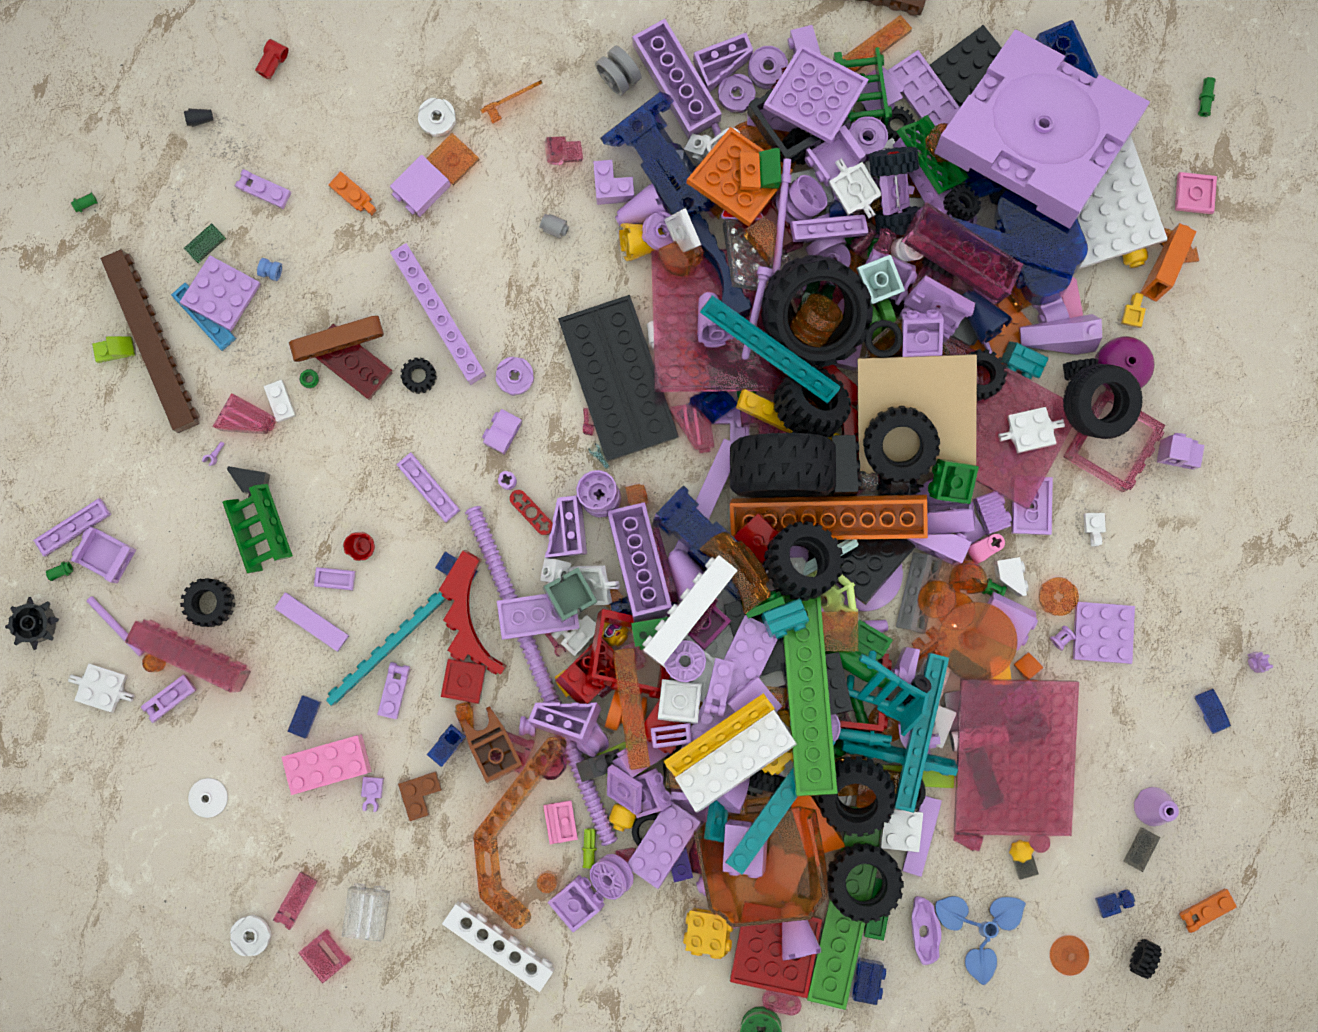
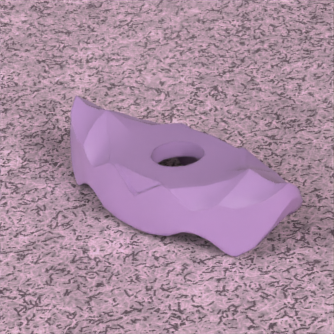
(927, 946)

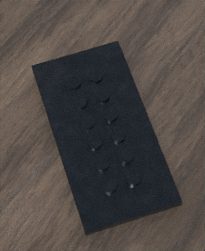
(618, 378)

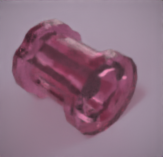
(884, 241)

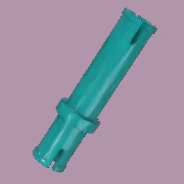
(865, 737)

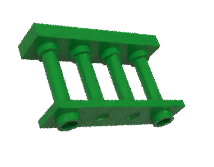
(878, 61)
(270, 523)

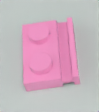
(560, 822)

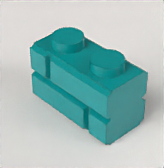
(1024, 360)
(785, 618)

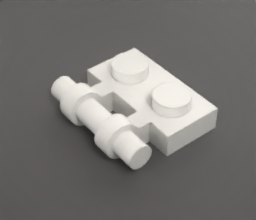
(579, 637)

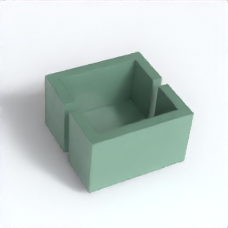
(569, 594)

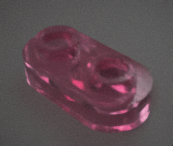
(780, 1003)

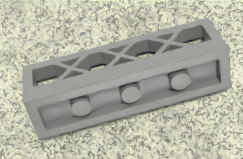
(917, 577)

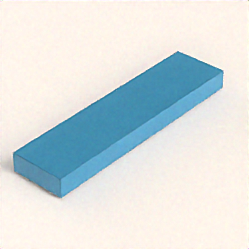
(218, 334)

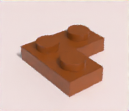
(414, 792)

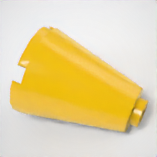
(632, 241)

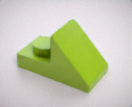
(113, 348)

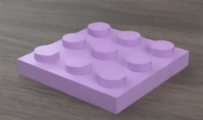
(220, 293)
(1103, 632)

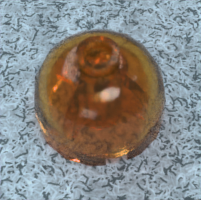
(968, 577)

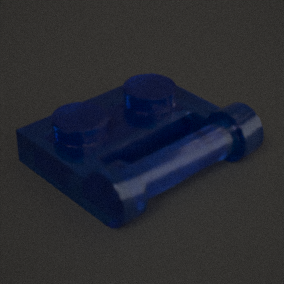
(716, 408)

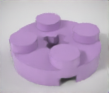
(732, 83)
(650, 230)
(503, 375)

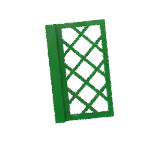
(951, 173)

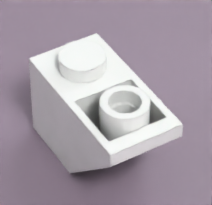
(1010, 573)

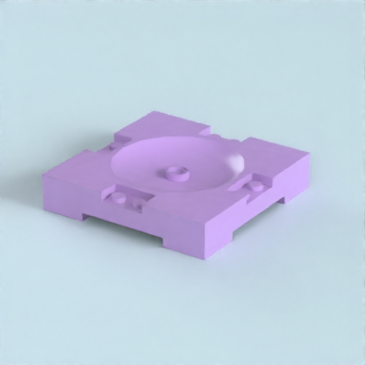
(1042, 127)

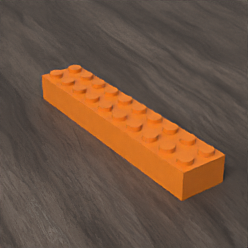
(842, 515)

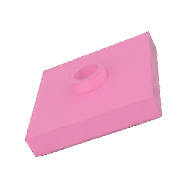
(1195, 193)

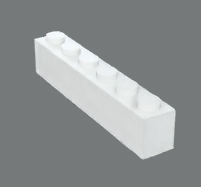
(689, 610)

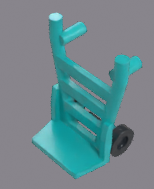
(906, 707)

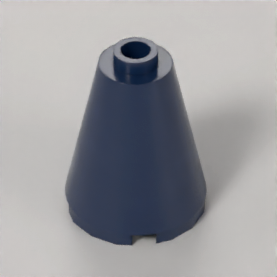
(986, 318)

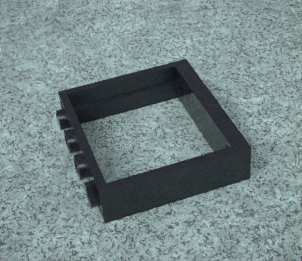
(795, 152)

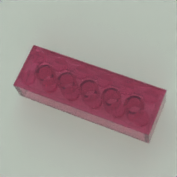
(962, 253)
(188, 656)

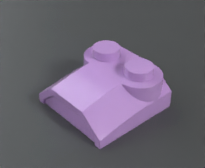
(907, 664)

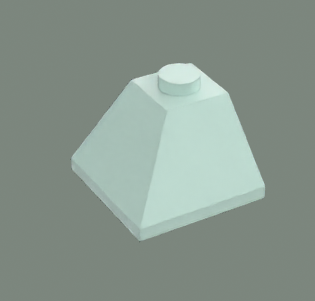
(881, 279)

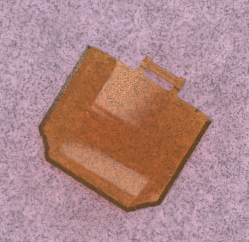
(793, 876)

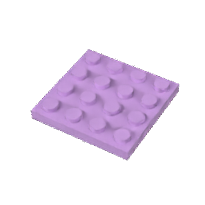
(815, 93)

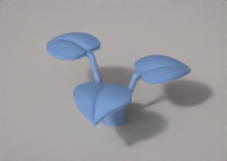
(1006, 914)

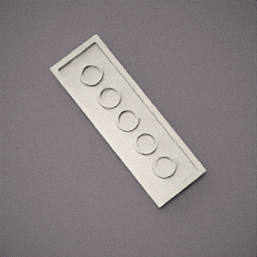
(735, 761)

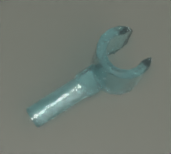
(598, 454)

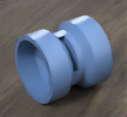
(270, 269)

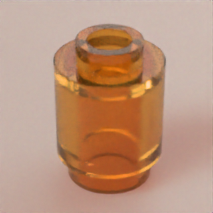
(547, 875)

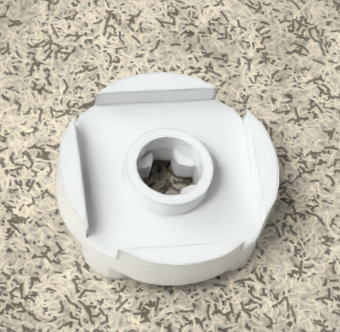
(446, 121)
(261, 934)

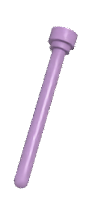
(764, 275)

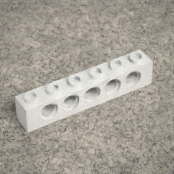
(502, 956)

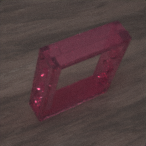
(1073, 456)

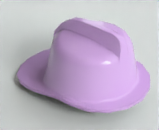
(597, 743)

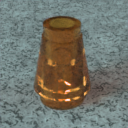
(464, 711)

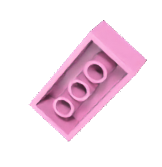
(326, 764)

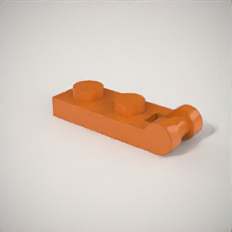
(1208, 910)

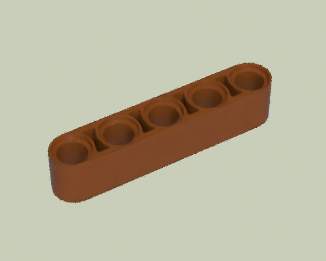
(336, 338)

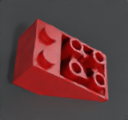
(574, 678)

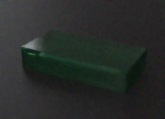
(204, 243)

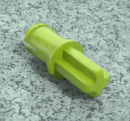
(589, 848)

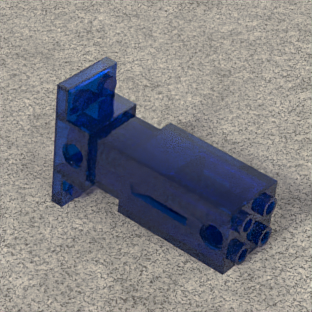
(663, 160)
(692, 528)

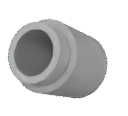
(554, 225)

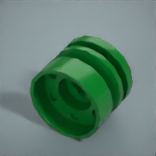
(760, 1017)

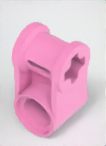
(983, 549)

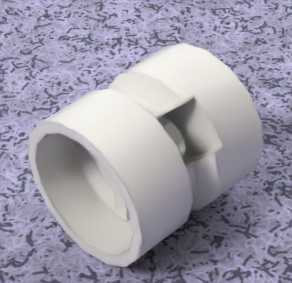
(904, 252)

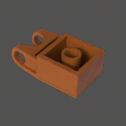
(491, 740)

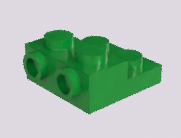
(953, 481)

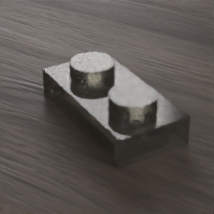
(1141, 849)

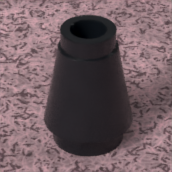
(198, 116)

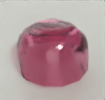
(558, 767)

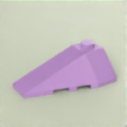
(1067, 335)

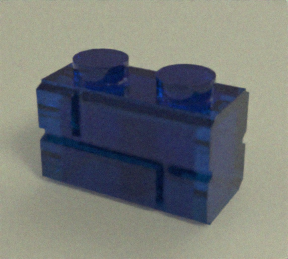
(868, 981)

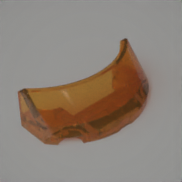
(750, 573)

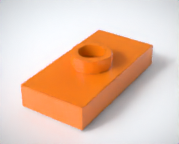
(749, 171)

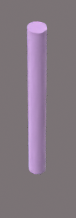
(112, 622)

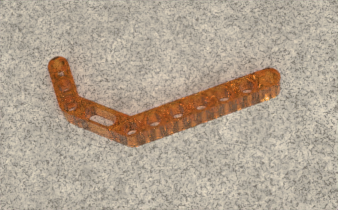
(493, 830)

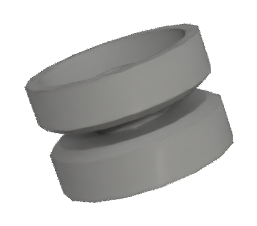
(618, 70)

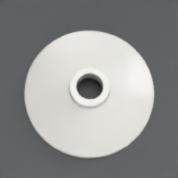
(217, 797)

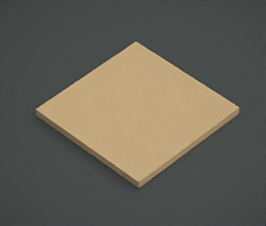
(934, 385)

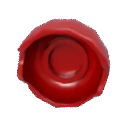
(359, 546)

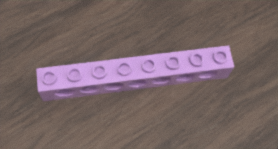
(438, 314)

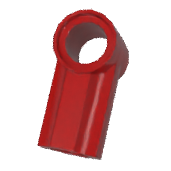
(273, 55)

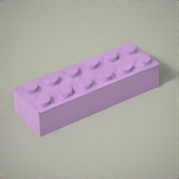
(677, 77)
(639, 562)

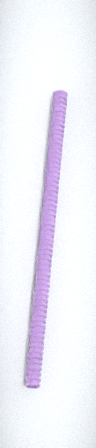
(539, 671)

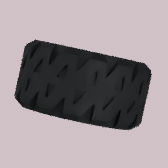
(856, 315)
(782, 465)

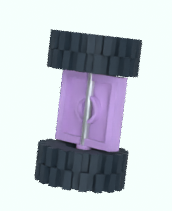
(893, 168)

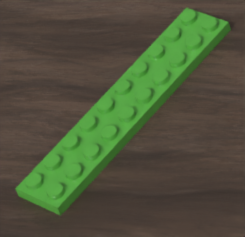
(810, 705)
(842, 936)

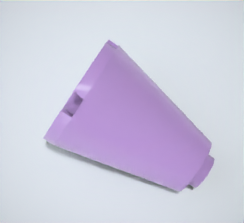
(641, 206)
(708, 331)
(682, 570)
(1155, 807)
(798, 940)

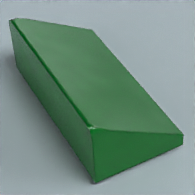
(770, 168)

